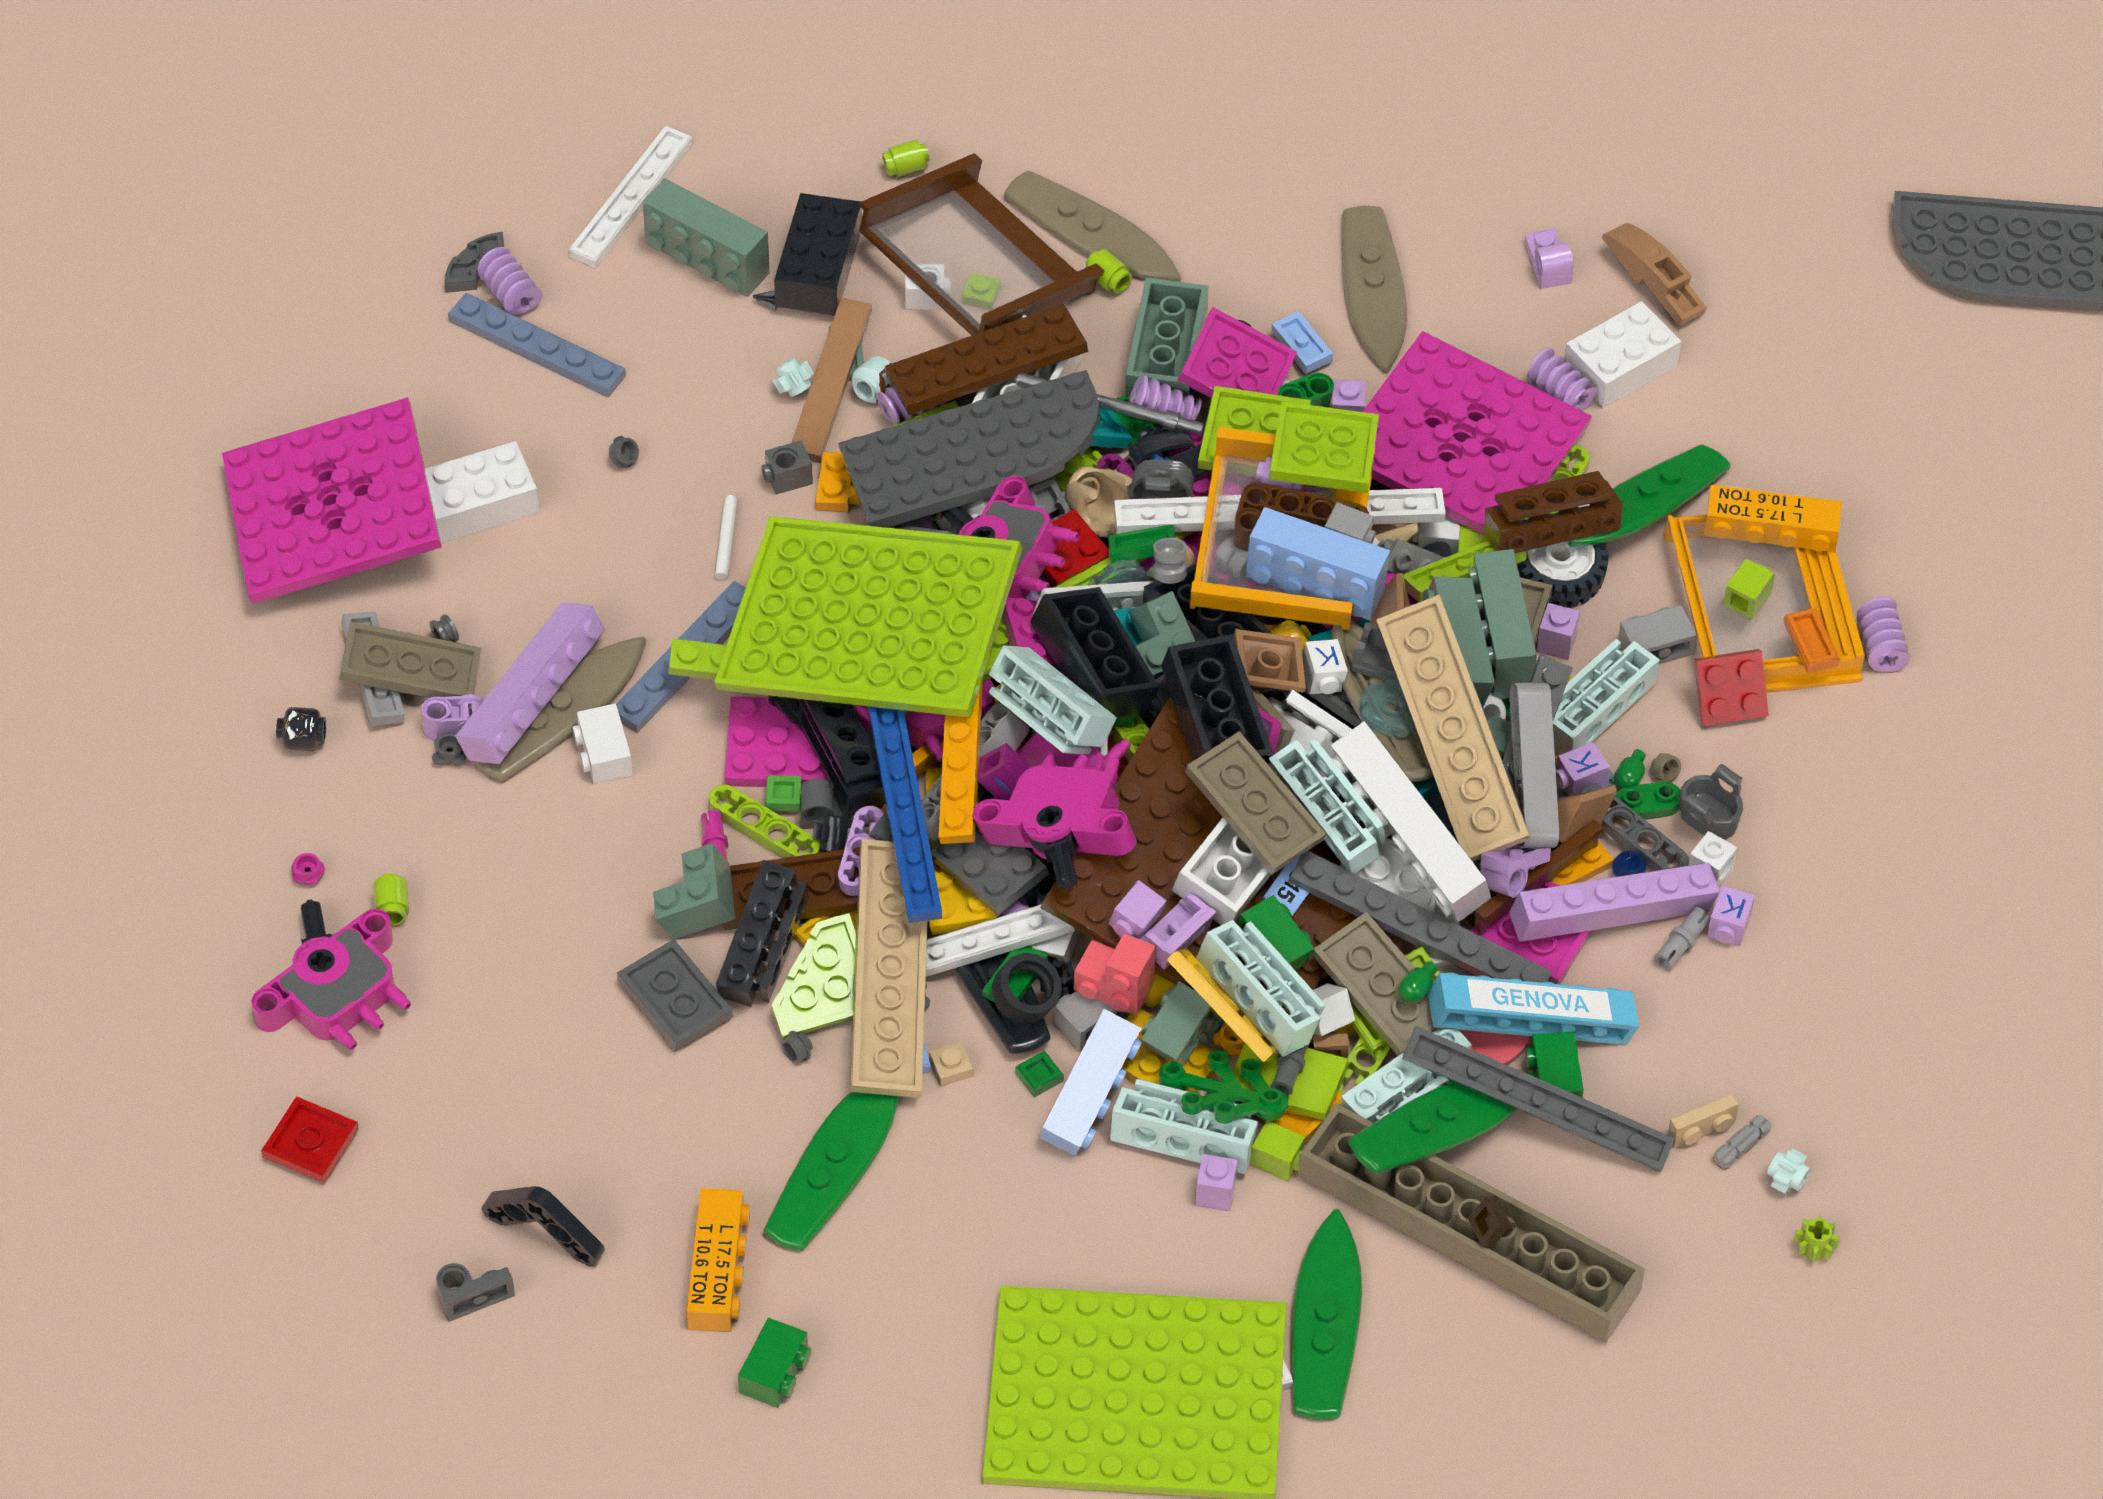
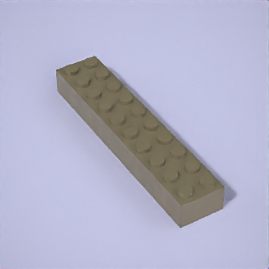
(1433, 1203)

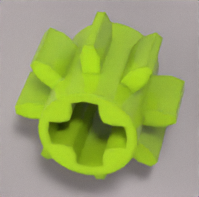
(1816, 1239)

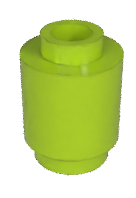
(905, 158)
(1116, 274)
(392, 897)

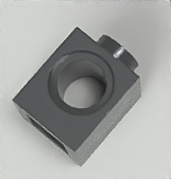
(787, 467)

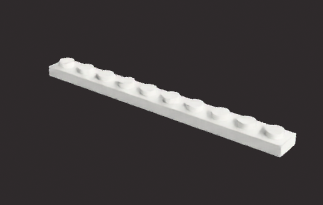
(1189, 512)

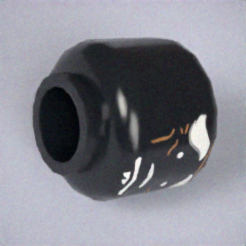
(301, 729)

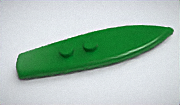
(1661, 491)
(1427, 1127)
(831, 1167)
(1325, 1320)

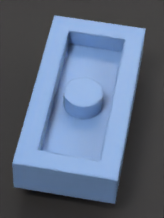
(1301, 337)

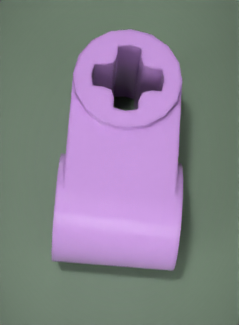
(451, 714)

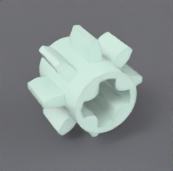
(793, 377)
(1789, 1171)

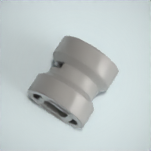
(1169, 560)

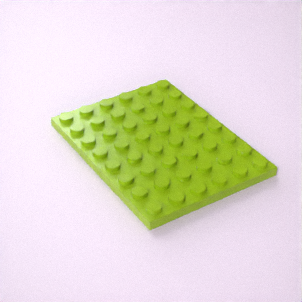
(869, 616)
(1135, 1393)

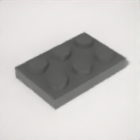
(991, 872)
(674, 994)

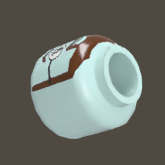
(871, 378)

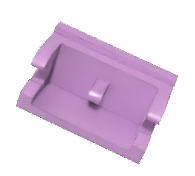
(1179, 928)

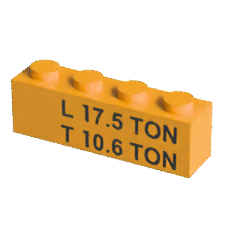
(1773, 518)
(716, 1260)

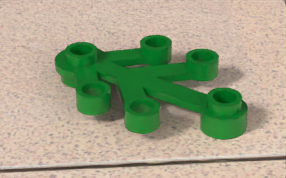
(1265, 1101)

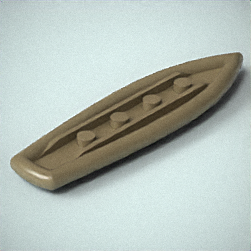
(1090, 226)
(1373, 283)
(589, 686)
(1405, 751)

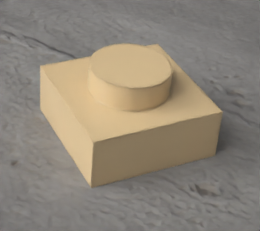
(951, 1063)

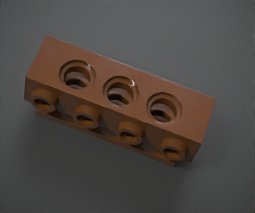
(1546, 529)

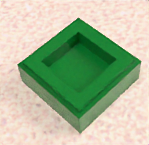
(1039, 1073)

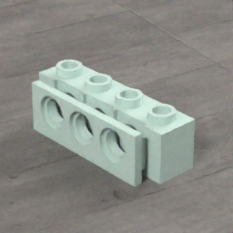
(1602, 694)
(1049, 701)
(1344, 836)
(1242, 983)
(1396, 1084)
(1154, 1121)

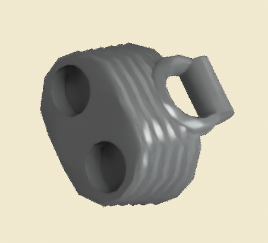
(1161, 480)
(1711, 807)

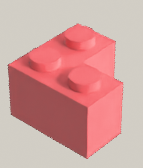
(1117, 975)

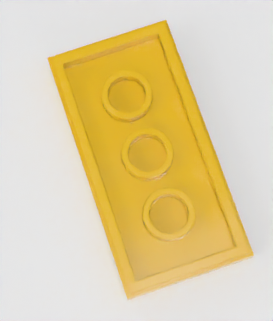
(1222, 1003)

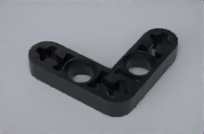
(541, 1206)

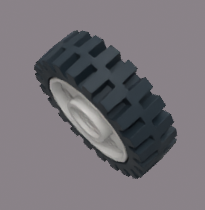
(1571, 570)

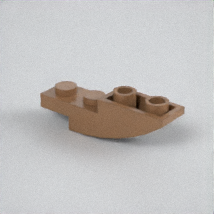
(1657, 267)

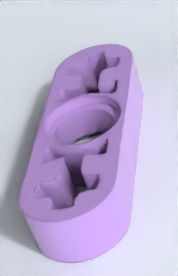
(855, 836)

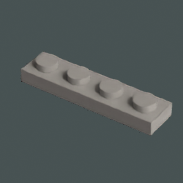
(381, 704)

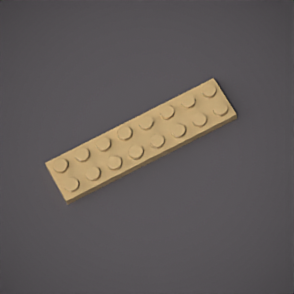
(1453, 728)
(887, 981)

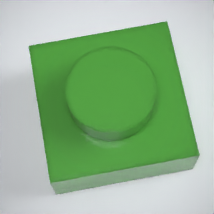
(783, 793)

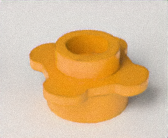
(1223, 1039)

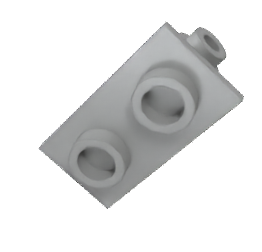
(1407, 557)

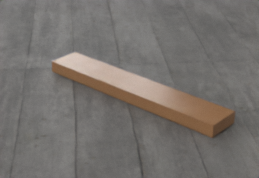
(832, 376)

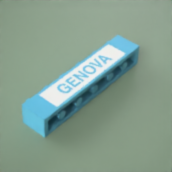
(1532, 1008)

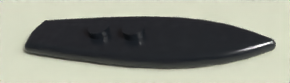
(1014, 1035)

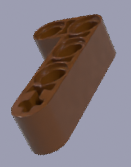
(1298, 504)

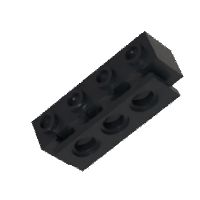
(843, 753)
(756, 931)

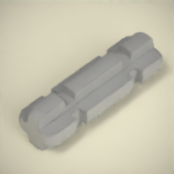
(1742, 1141)

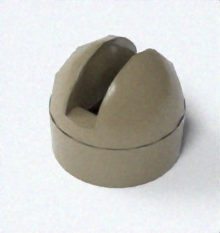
(1670, 763)

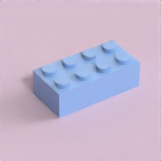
(1316, 562)

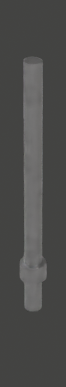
(1169, 420)

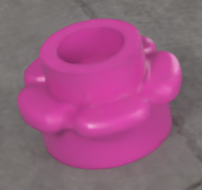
(305, 862)

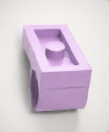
(1549, 258)
(1508, 868)

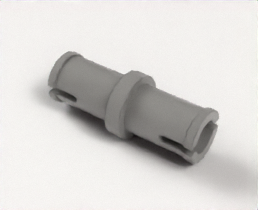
(1682, 938)

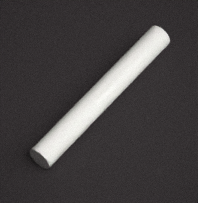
(726, 537)

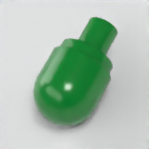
(1630, 770)
(1417, 983)

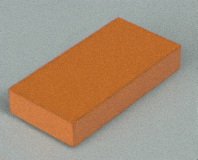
(1811, 640)

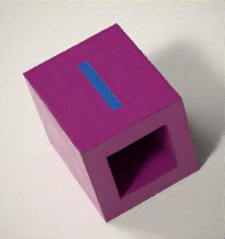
(1000, 771)

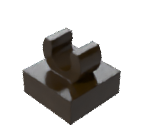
(1490, 1221)

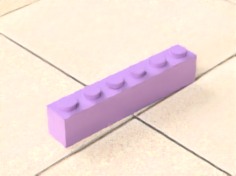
(530, 683)
(1613, 902)

